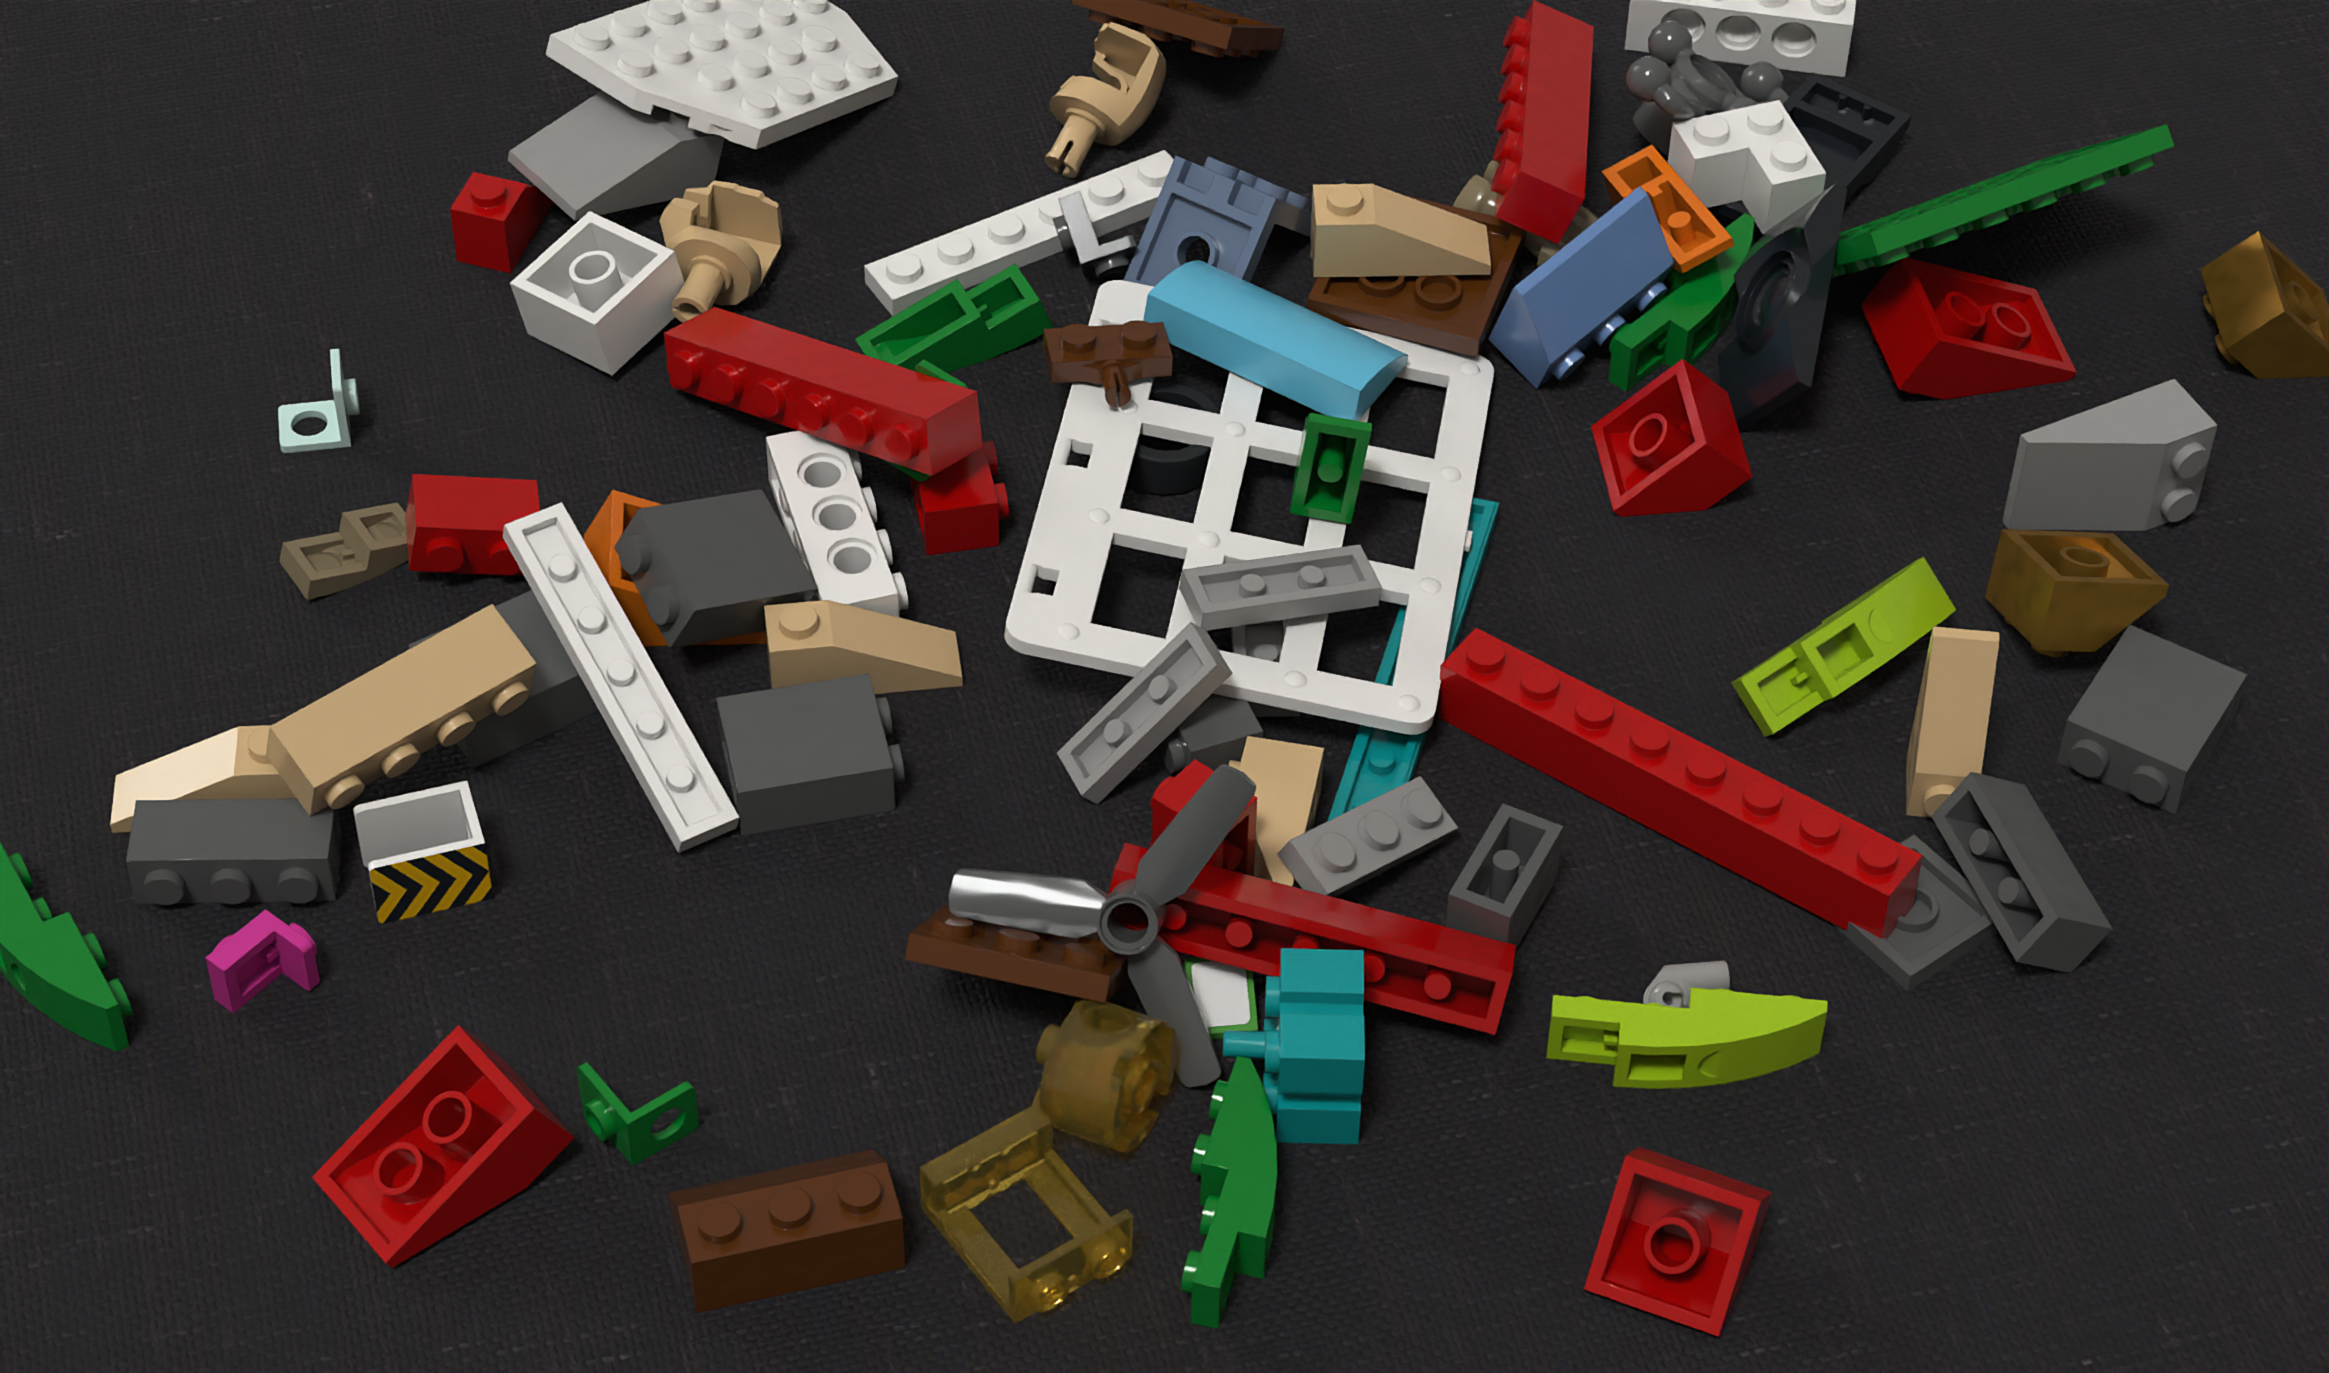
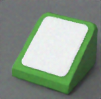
(1223, 995)

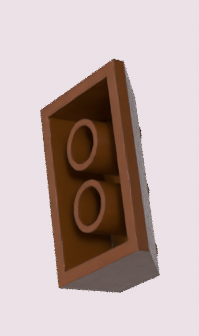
(789, 1229)

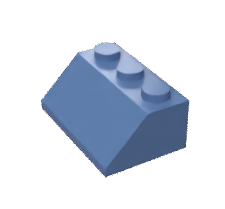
(1585, 292)

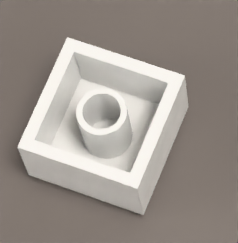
(599, 292)

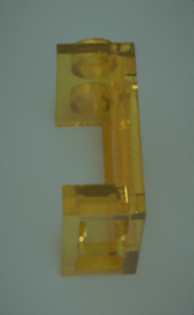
(994, 1162)

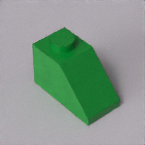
(1329, 467)

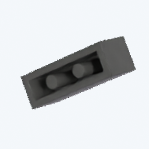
(233, 851)
(2021, 873)

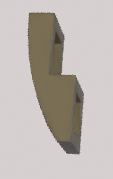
(364, 548)

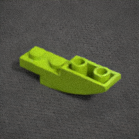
(1844, 647)
(1711, 1042)

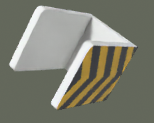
(423, 852)

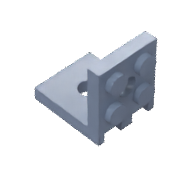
(1224, 209)

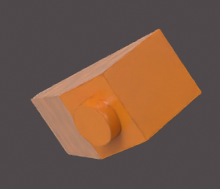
(1686, 223)

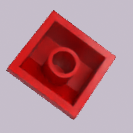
(1671, 446)
(1677, 1240)

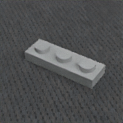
(1280, 587)
(1144, 713)
(1368, 839)

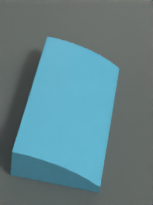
(1272, 340)

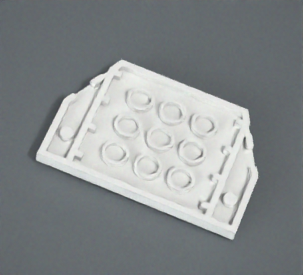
(731, 64)

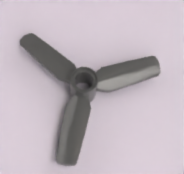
(1079, 908)

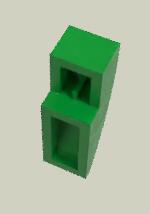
(960, 326)

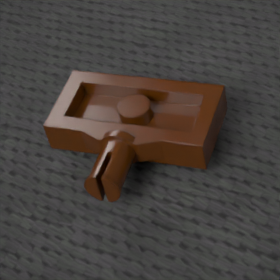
(1108, 355)

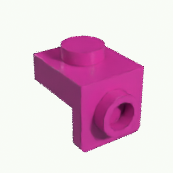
(259, 955)

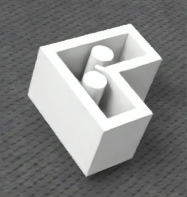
(1747, 157)

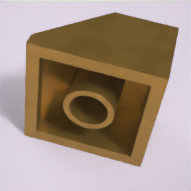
(2267, 312)
(2070, 588)

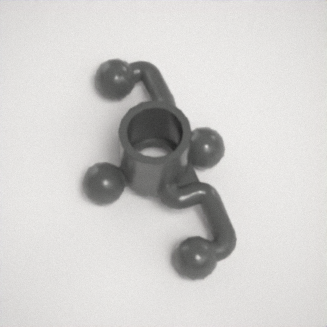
(1691, 85)

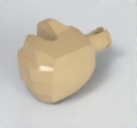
(1110, 109)
(722, 243)

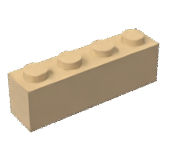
(401, 711)

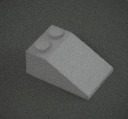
(616, 157)
(2113, 465)

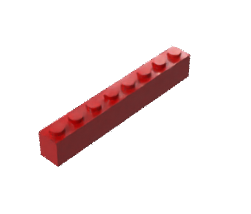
(1678, 786)

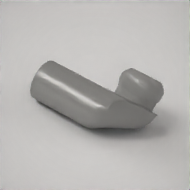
(1674, 982)

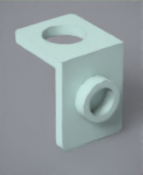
(333, 412)

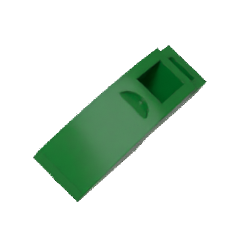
(1684, 320)
(56, 964)
(1236, 1193)

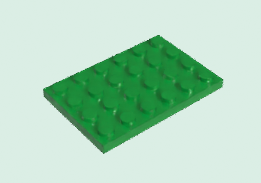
(1995, 200)

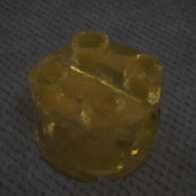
(1105, 1072)

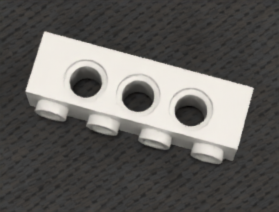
(1783, 32)
(833, 522)

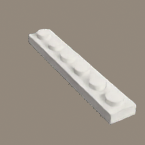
(1015, 235)
(620, 677)

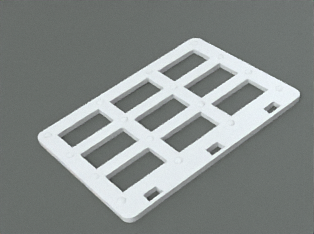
(1084, 516)

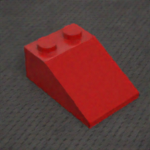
(1962, 332)
(442, 1150)

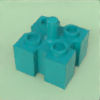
(1311, 1045)

